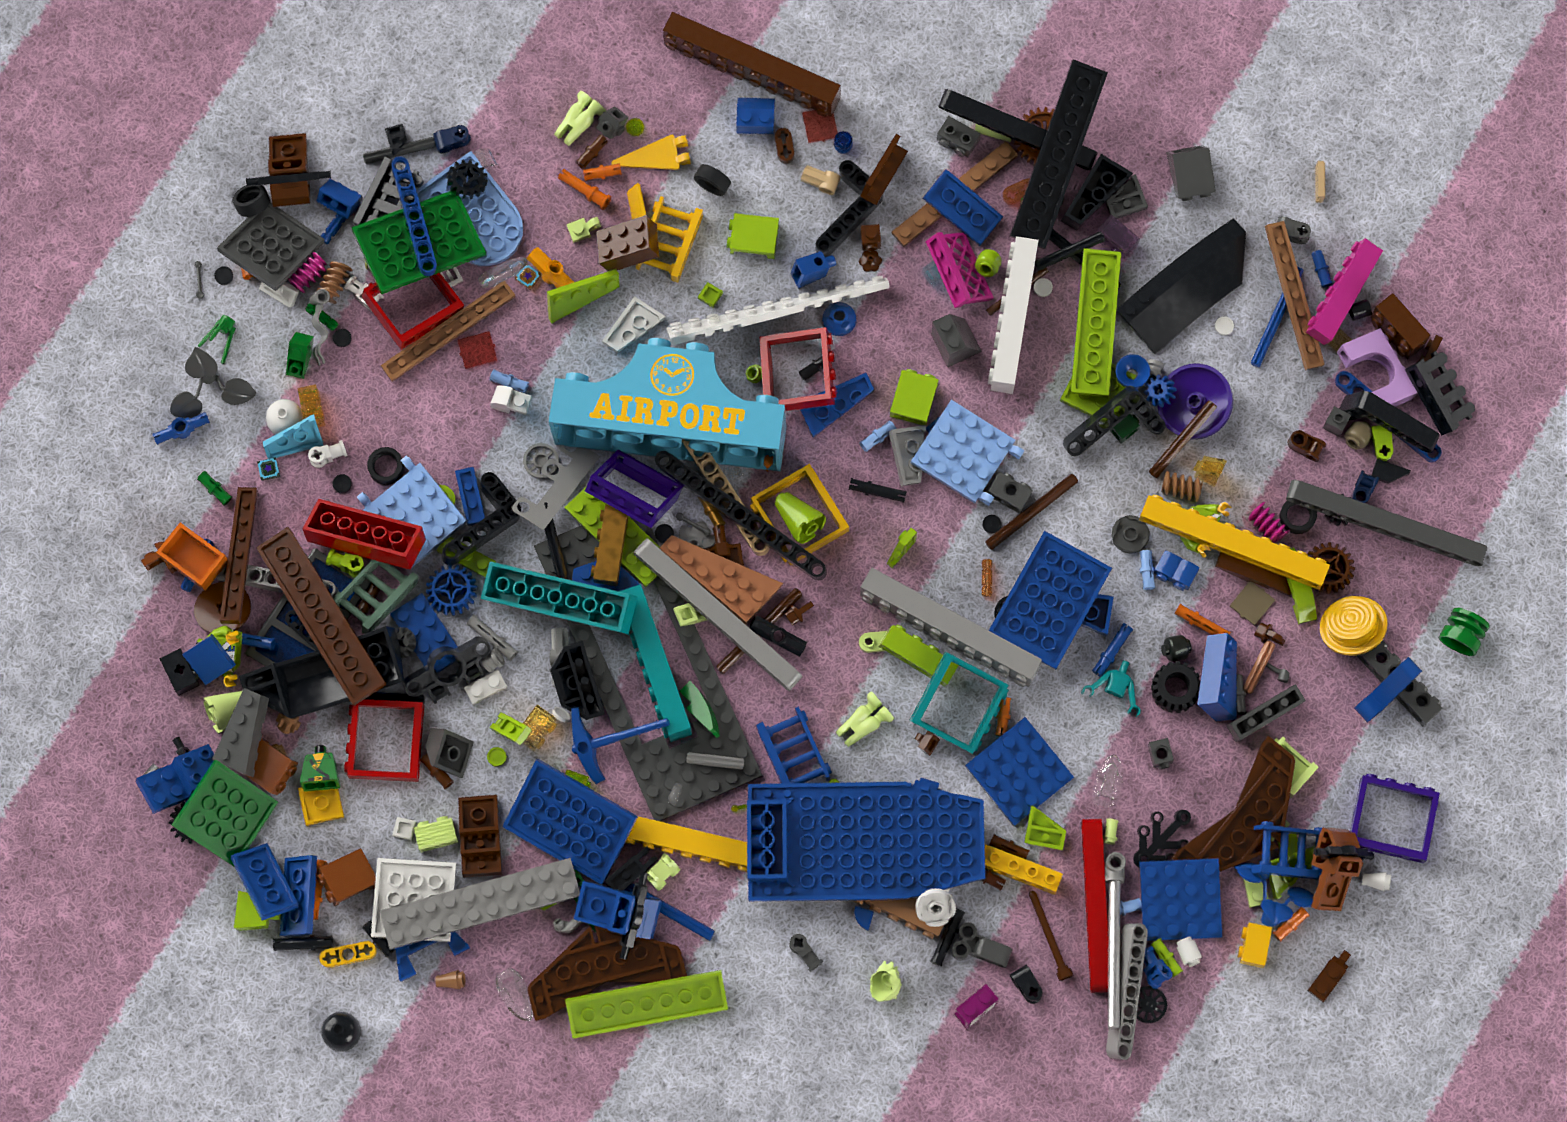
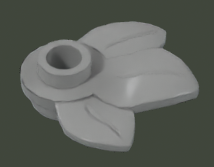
(696, 536)

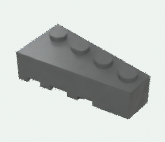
(242, 735)

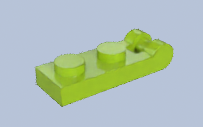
(510, 728)

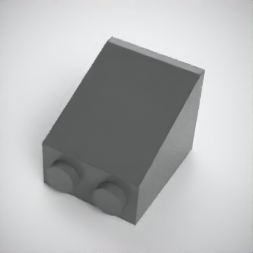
(1191, 172)
(954, 339)

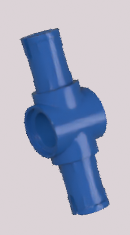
(171, 431)

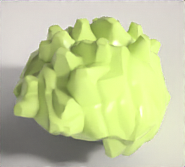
(885, 982)

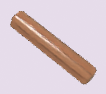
(1259, 667)

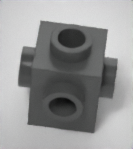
(612, 122)

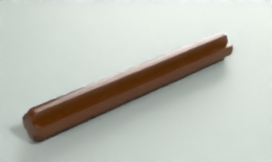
(1182, 439)

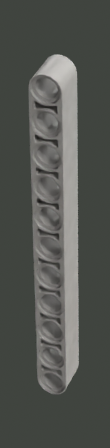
(717, 614)

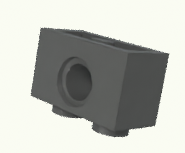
(1015, 502)

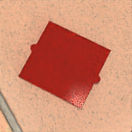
(819, 127)
(477, 350)

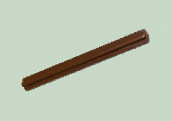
(1031, 511)
(772, 617)

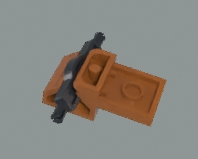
(1340, 860)

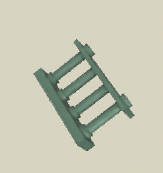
(382, 609)

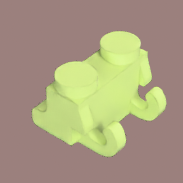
(661, 871)

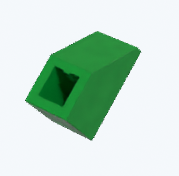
(299, 354)

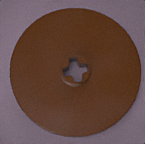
(207, 608)

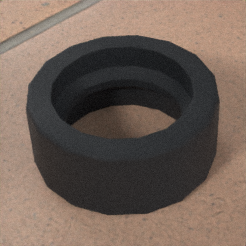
(712, 180)
(253, 207)
(383, 451)
(1293, 528)

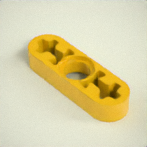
(334, 962)

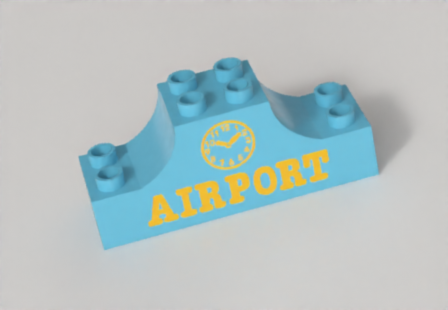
(665, 399)

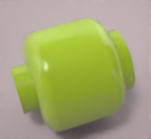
(988, 263)

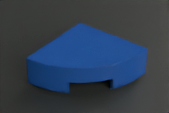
(863, 917)

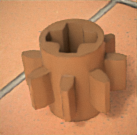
(287, 725)

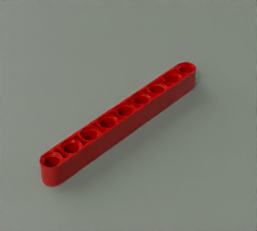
(1095, 904)

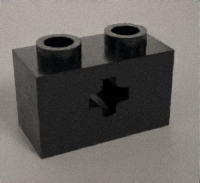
(181, 683)

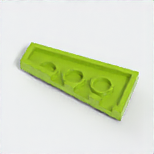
(578, 294)

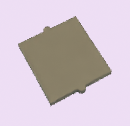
(1252, 603)

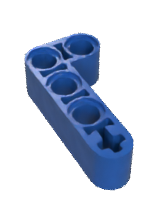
(1388, 690)

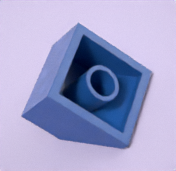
(755, 116)

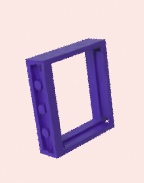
(626, 501)
(1388, 849)

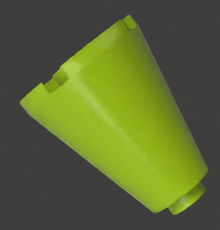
(799, 517)

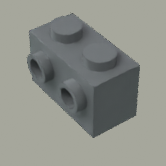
(958, 137)

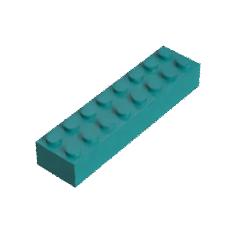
(559, 597)
(657, 669)

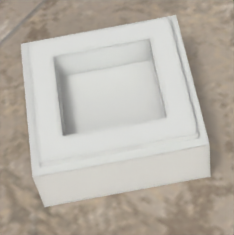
(404, 828)

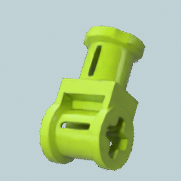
(345, 562)

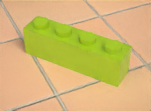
(915, 653)

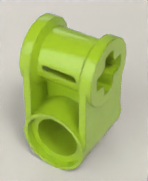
(1382, 439)

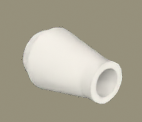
(1377, 880)

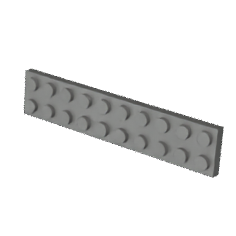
(480, 903)

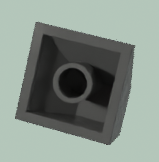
(448, 751)

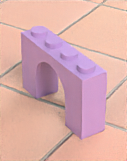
(1376, 347)

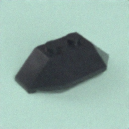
(576, 681)

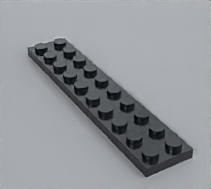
(1059, 153)

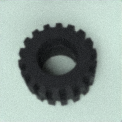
(1178, 671)

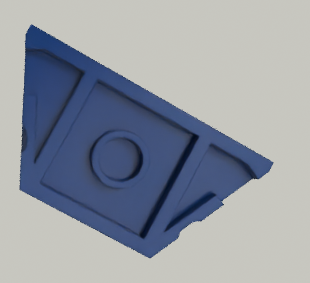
(583, 575)

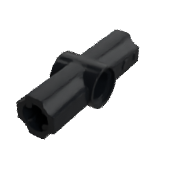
(788, 642)

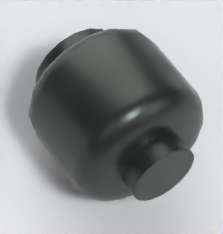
(1176, 648)

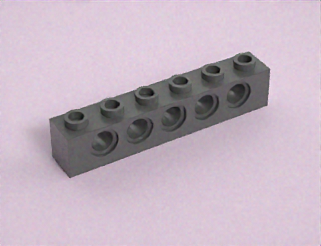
(1422, 714)

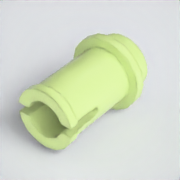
(1110, 831)

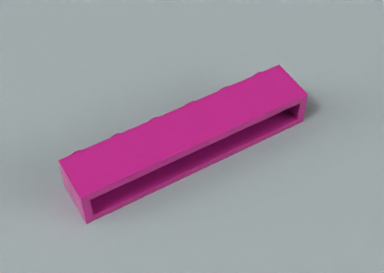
(1344, 291)

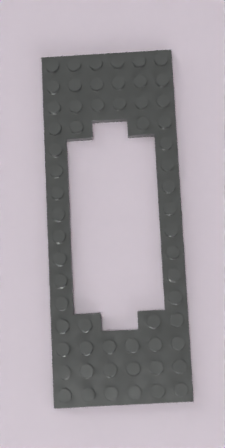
(653, 762)

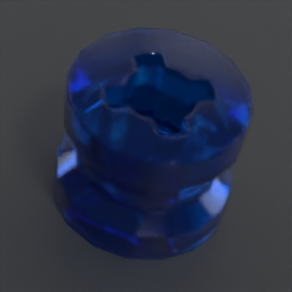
(843, 137)

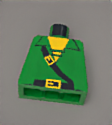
(319, 771)

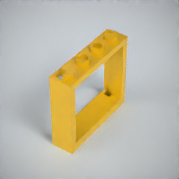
(806, 471)

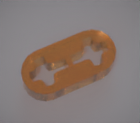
(1017, 187)

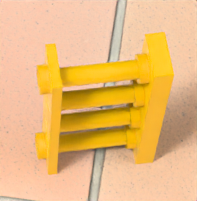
(688, 237)

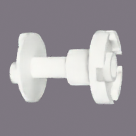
(935, 907)

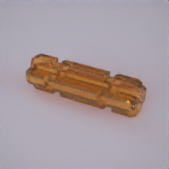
(986, 577)

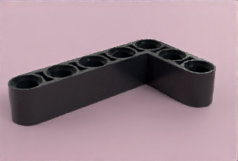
(851, 212)
(1391, 418)
(1112, 420)
(486, 524)

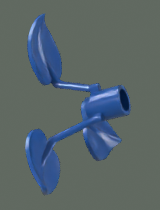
(1273, 911)

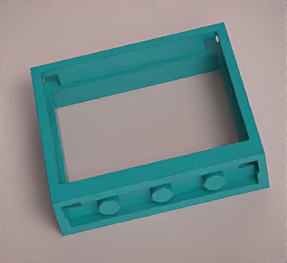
(931, 688)

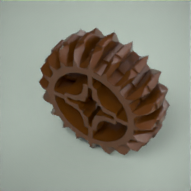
(1335, 571)

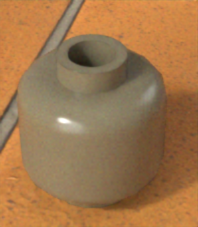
(1358, 435)

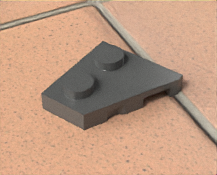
(1127, 199)

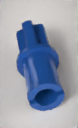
(1321, 268)

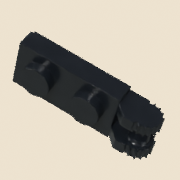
(630, 871)

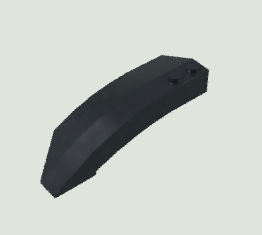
(1187, 287)
(308, 683)

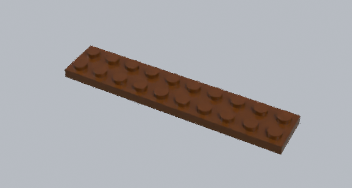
(321, 616)

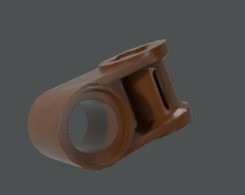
(1307, 446)

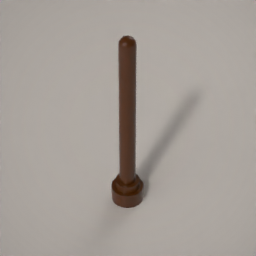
(1063, 970)

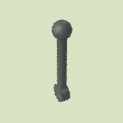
(199, 294)
(680, 517)

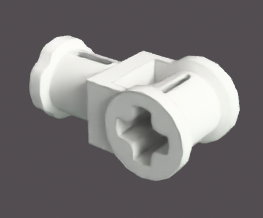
(357, 288)
(326, 454)

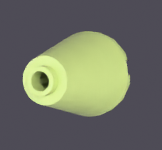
(220, 709)

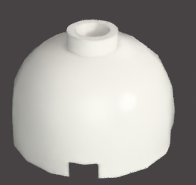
(283, 415)

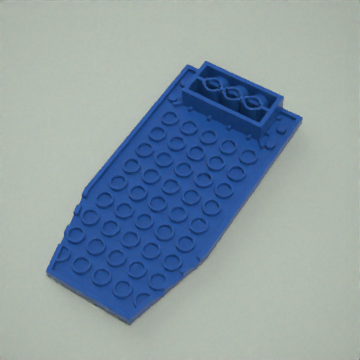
(860, 841)

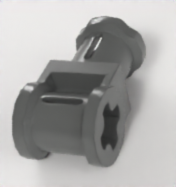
(805, 953)

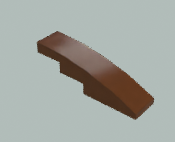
(1253, 573)

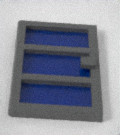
(288, 642)

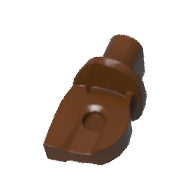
(794, 614)
(1265, 632)

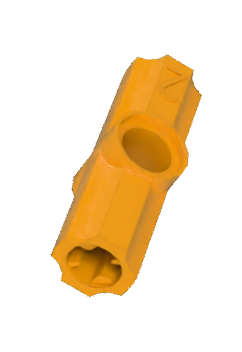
(551, 270)

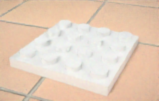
(408, 881)

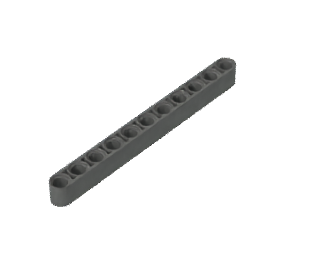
(1386, 523)

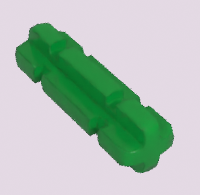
(324, 318)

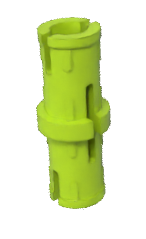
(1167, 956)

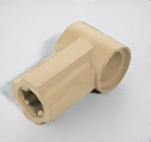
(825, 181)

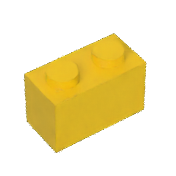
(1255, 945)

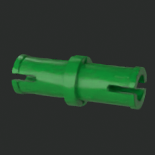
(214, 488)

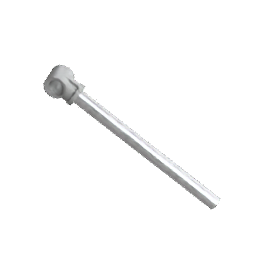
(1114, 878)

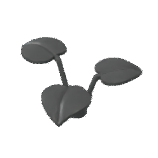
(204, 366)

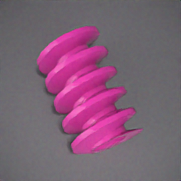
(308, 272)
(1267, 523)

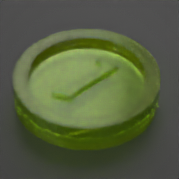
(635, 127)

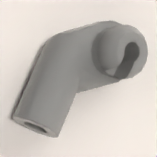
(566, 926)

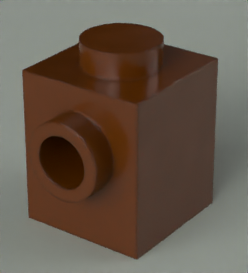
(870, 237)

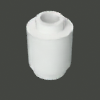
(1189, 951)

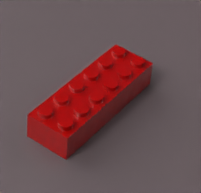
(364, 534)

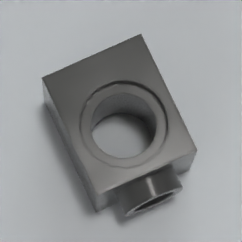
(1336, 421)
(1160, 745)

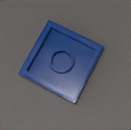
(208, 659)

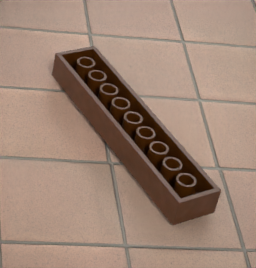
(751, 64)

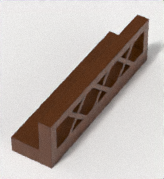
(884, 171)

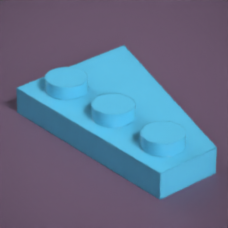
(294, 439)

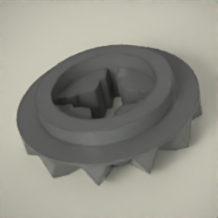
(409, 641)

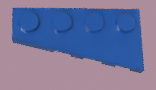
(848, 395)

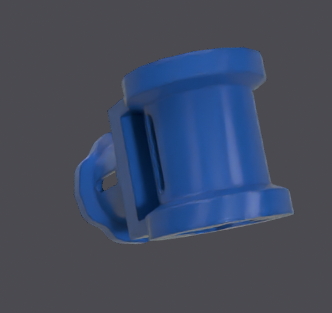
(1155, 969)

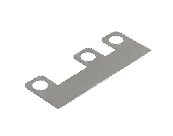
(565, 483)

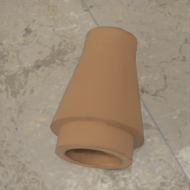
(451, 980)

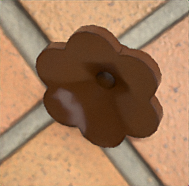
(870, 265)

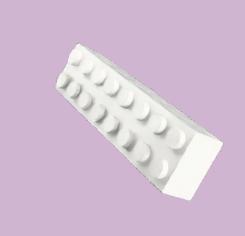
(1014, 312)

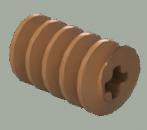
(334, 278)
(1182, 486)

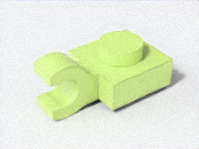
(581, 230)

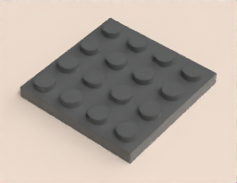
(271, 246)

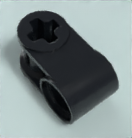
(1024, 982)

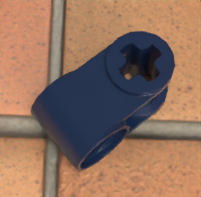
(449, 139)
(1364, 486)

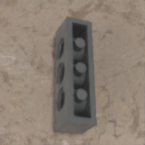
(1265, 713)

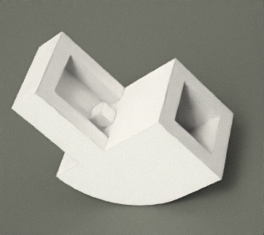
(508, 399)

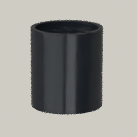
(1360, 310)

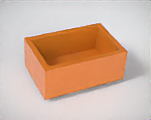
(192, 556)

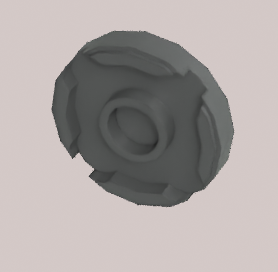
(1134, 538)

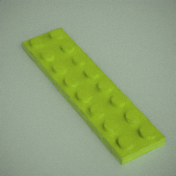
(1095, 323)
(646, 1004)

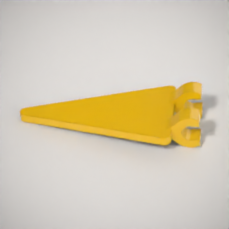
(657, 155)

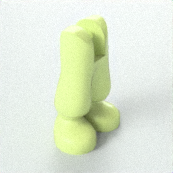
(577, 120)
(862, 722)

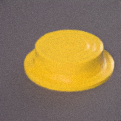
(1353, 625)

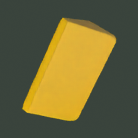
(636, 201)

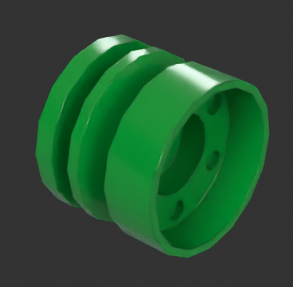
(1464, 631)

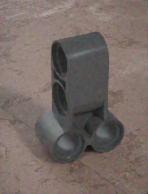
(982, 948)

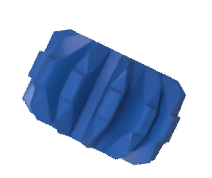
(1160, 398)

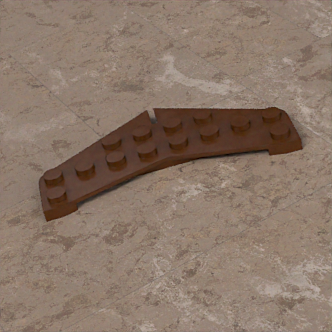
(1261, 800)
(591, 964)

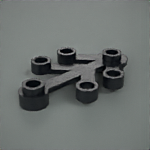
(1159, 840)

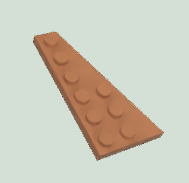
(732, 584)

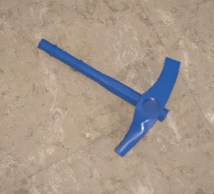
(586, 746)

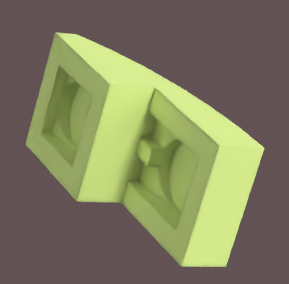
(688, 615)

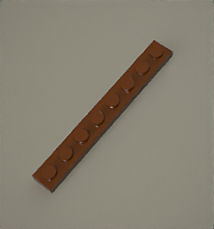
(238, 555)

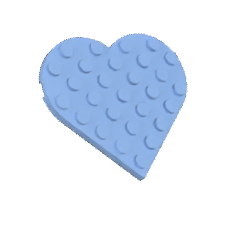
(491, 213)

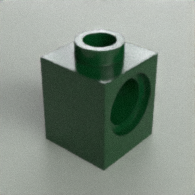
(1126, 428)

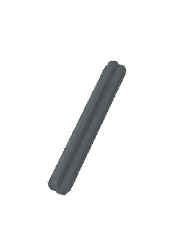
(407, 148)

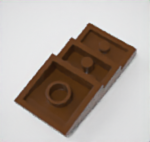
(479, 836)

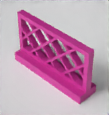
(951, 273)

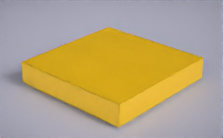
(320, 805)

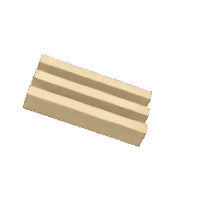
(1320, 181)

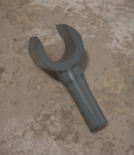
(1283, 674)

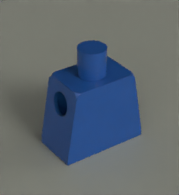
(811, 268)

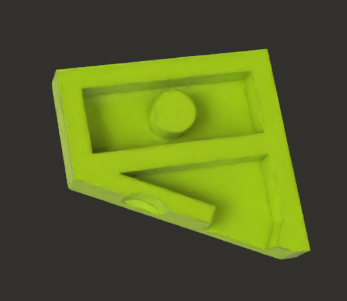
(905, 542)
(1044, 831)

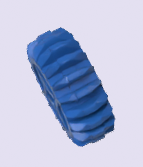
(443, 590)

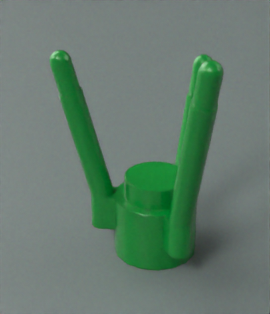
(223, 325)

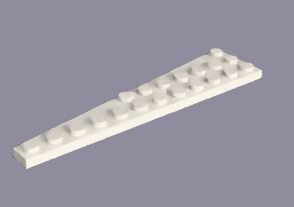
(686, 332)

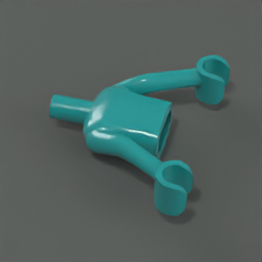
(1117, 685)

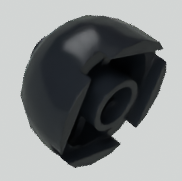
(341, 1031)

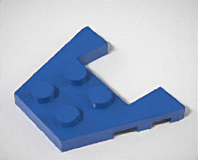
(405, 967)

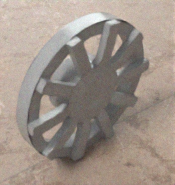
(539, 459)

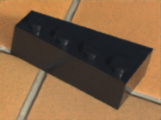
(1097, 188)

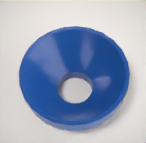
(841, 327)
(1136, 363)

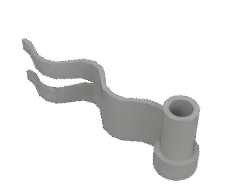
(318, 299)

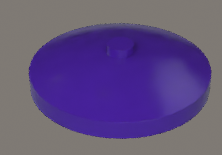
(1195, 387)

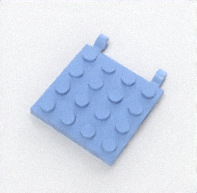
(964, 452)
(421, 502)

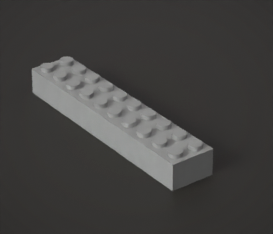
(950, 627)

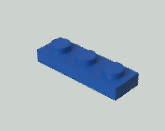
(470, 495)

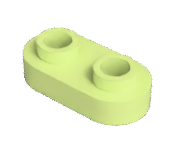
(876, 638)

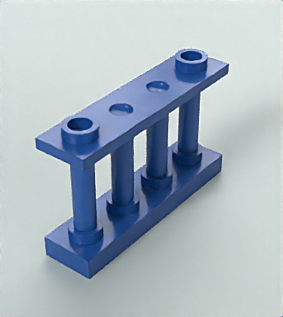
(774, 750)
(1282, 867)

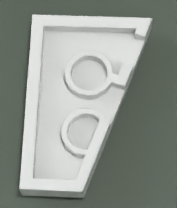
(632, 324)

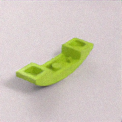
(1304, 601)

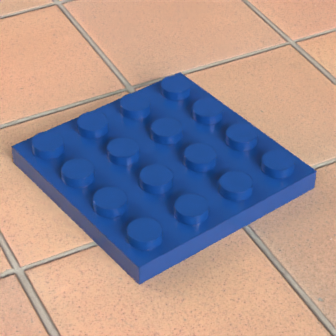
(1019, 771)
(1181, 899)

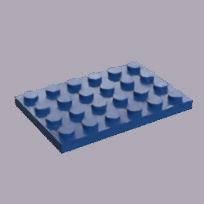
(1050, 599)
(570, 821)

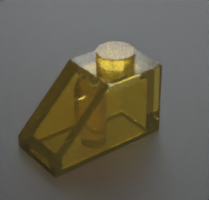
(1209, 469)

